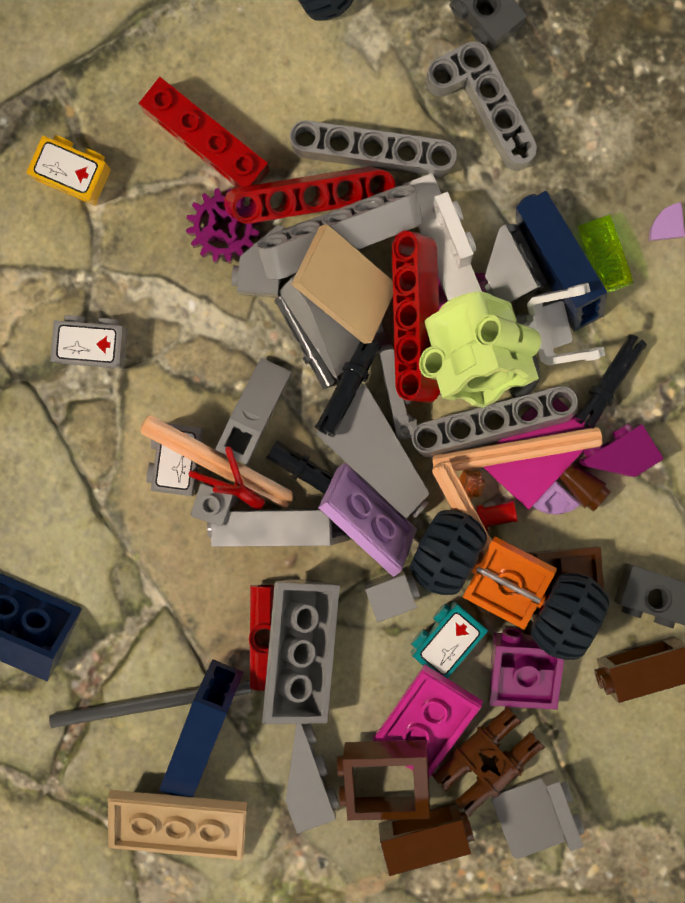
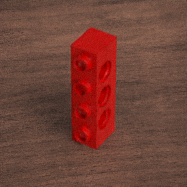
(203, 135)

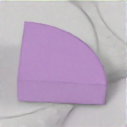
(668, 224)
(556, 501)

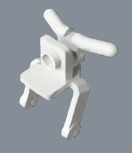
(554, 327)

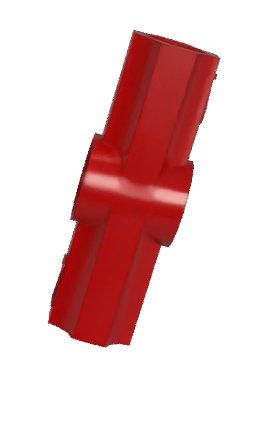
(260, 618)

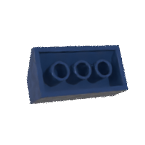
(33, 627)

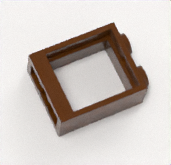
(642, 669)
(385, 754)
(425, 842)

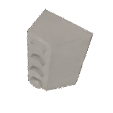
(300, 652)

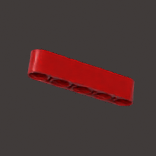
(294, 189)
(413, 302)

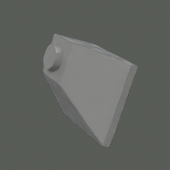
(512, 266)

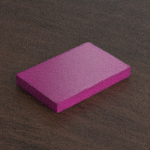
(532, 477)
(430, 711)

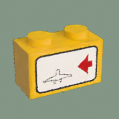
(68, 169)

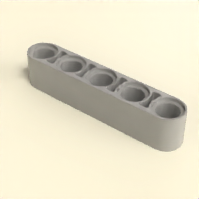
(359, 137)
(357, 223)
(507, 409)

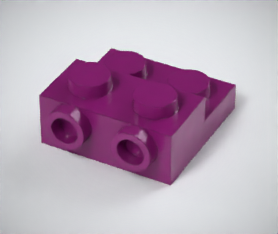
(523, 672)

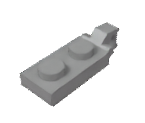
(403, 421)

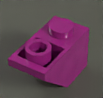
(626, 454)

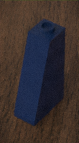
(561, 258)
(201, 729)

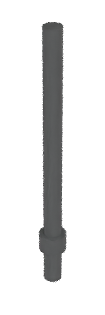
(132, 707)

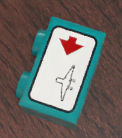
(448, 639)

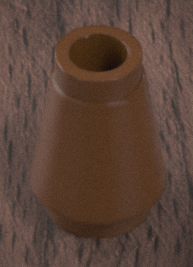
(585, 487)

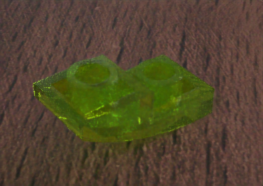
(606, 253)

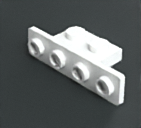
(454, 246)

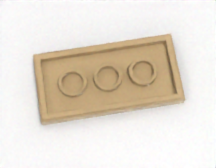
(176, 825)

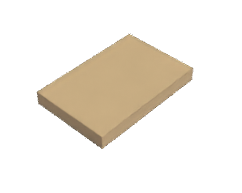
(344, 284)

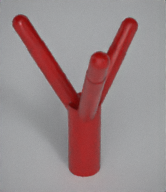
(237, 489)

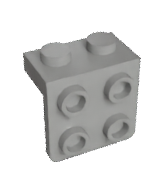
(538, 816)

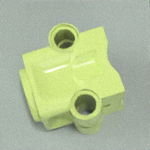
(478, 349)

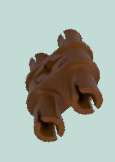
(489, 780)

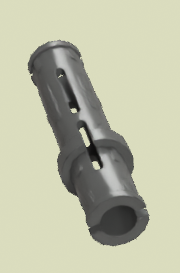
(311, 355)

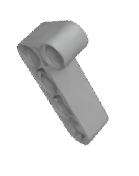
(487, 108)

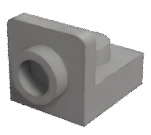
(212, 506)

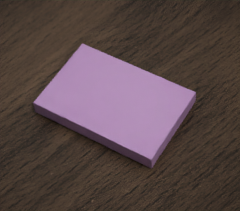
(368, 519)

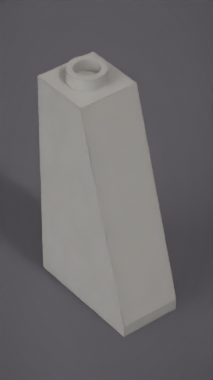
(377, 456)
(276, 528)

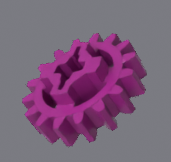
(209, 233)

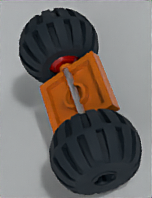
(510, 584)

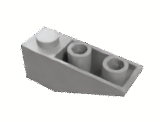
(254, 410)
(307, 792)

